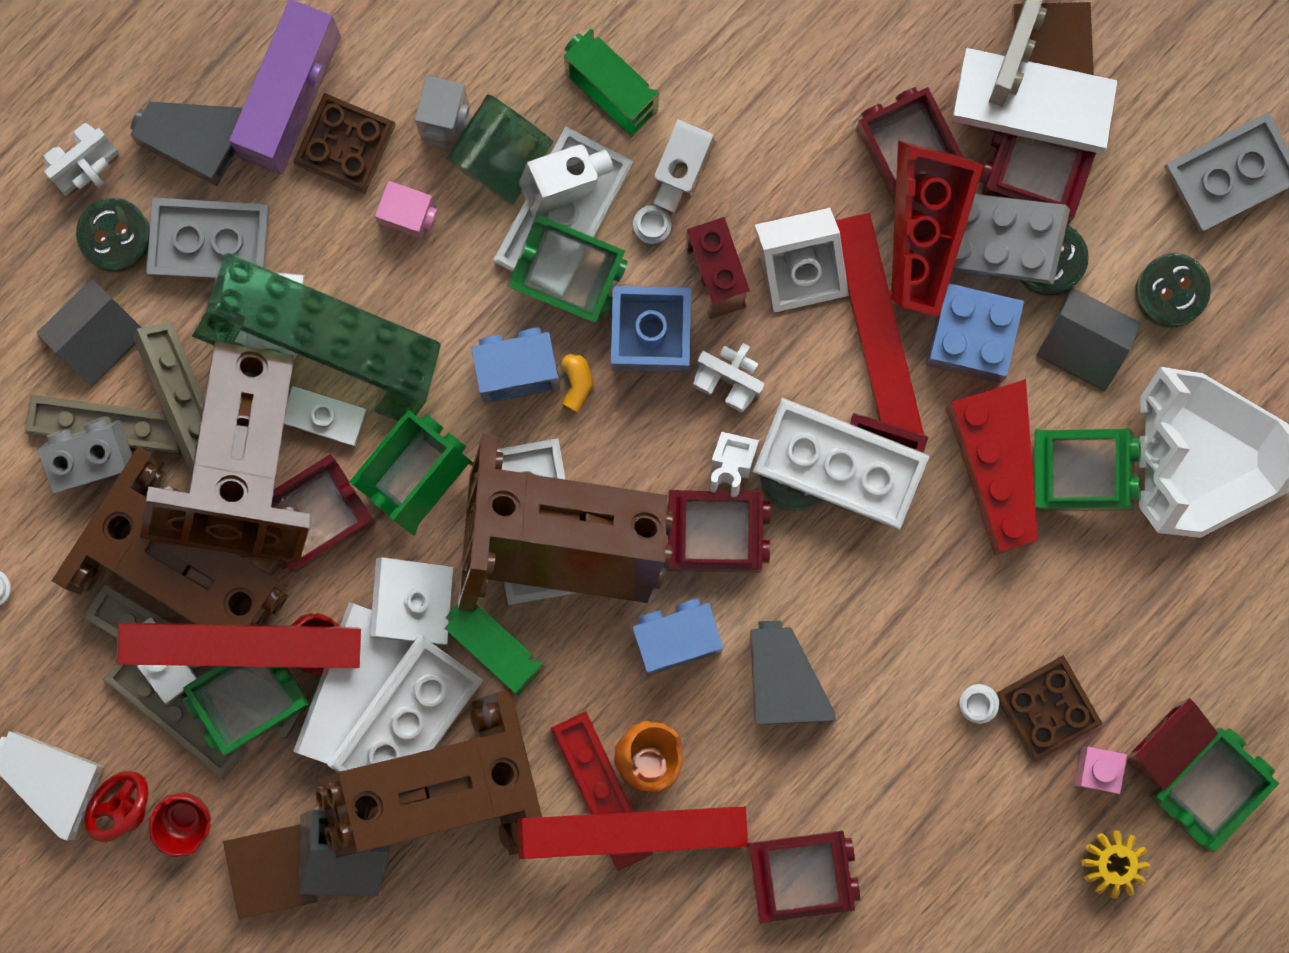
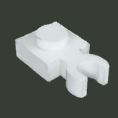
(733, 460)

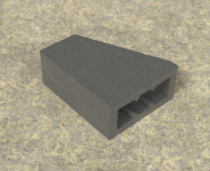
(189, 136)
(784, 680)

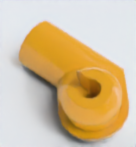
(580, 379)

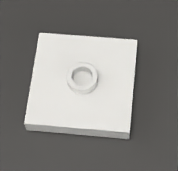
(411, 601)

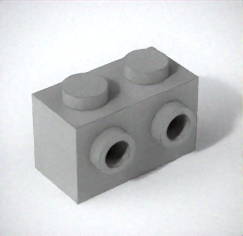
(442, 112)
(85, 455)

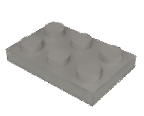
(1232, 173)
(195, 235)
(1013, 239)

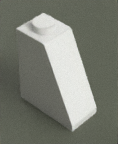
(49, 781)

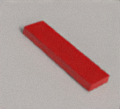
(594, 775)

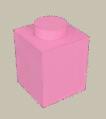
(406, 210)
(1100, 770)

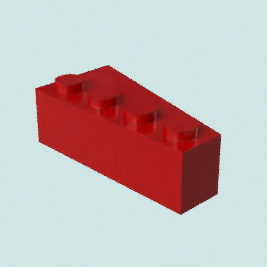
(929, 223)
(998, 459)

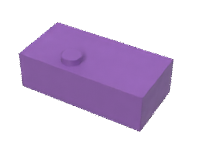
(285, 87)

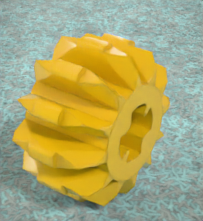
(1112, 878)

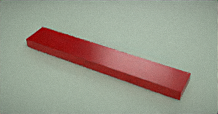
(877, 324)
(238, 645)
(632, 832)

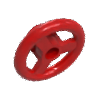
(121, 808)

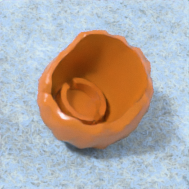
(649, 756)

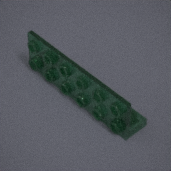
(321, 330)

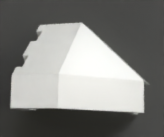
(1207, 454)

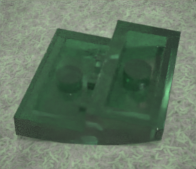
(498, 148)

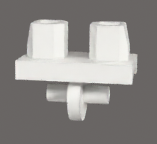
(81, 162)
(713, 369)

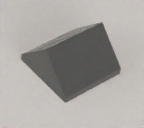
(90, 332)
(1089, 339)

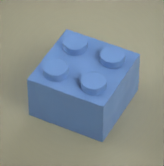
(651, 329)
(975, 333)
(515, 366)
(677, 637)

